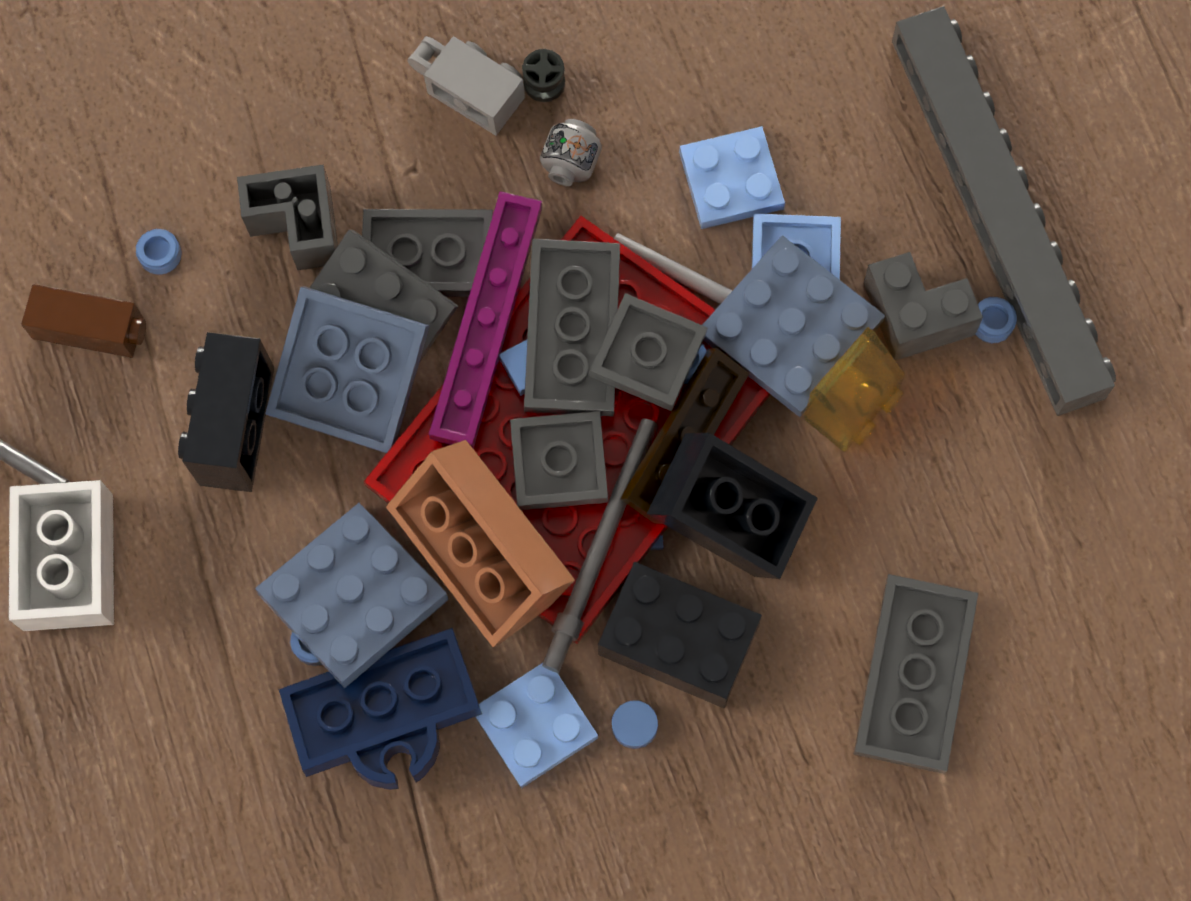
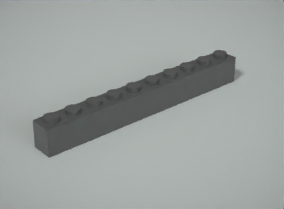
(1003, 212)

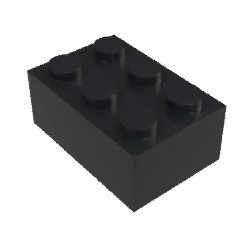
(227, 411)
(732, 505)
(679, 634)

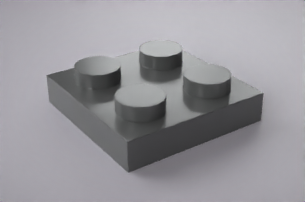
(648, 352)
(559, 460)

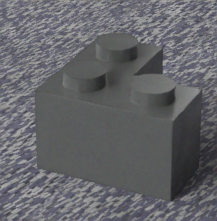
(292, 203)
(916, 317)

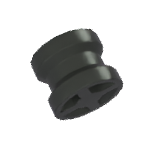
(540, 65)

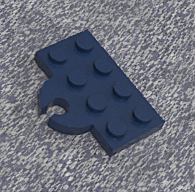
(383, 712)

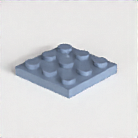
(789, 323)
(347, 369)
(352, 594)

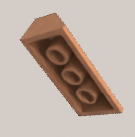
(479, 542)

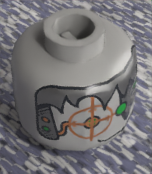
(570, 152)

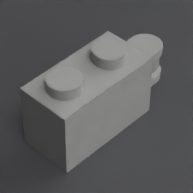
(469, 81)

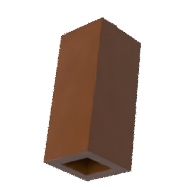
(83, 321)

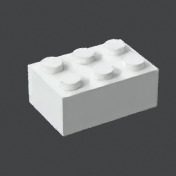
(61, 556)

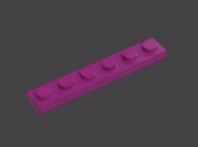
(486, 320)

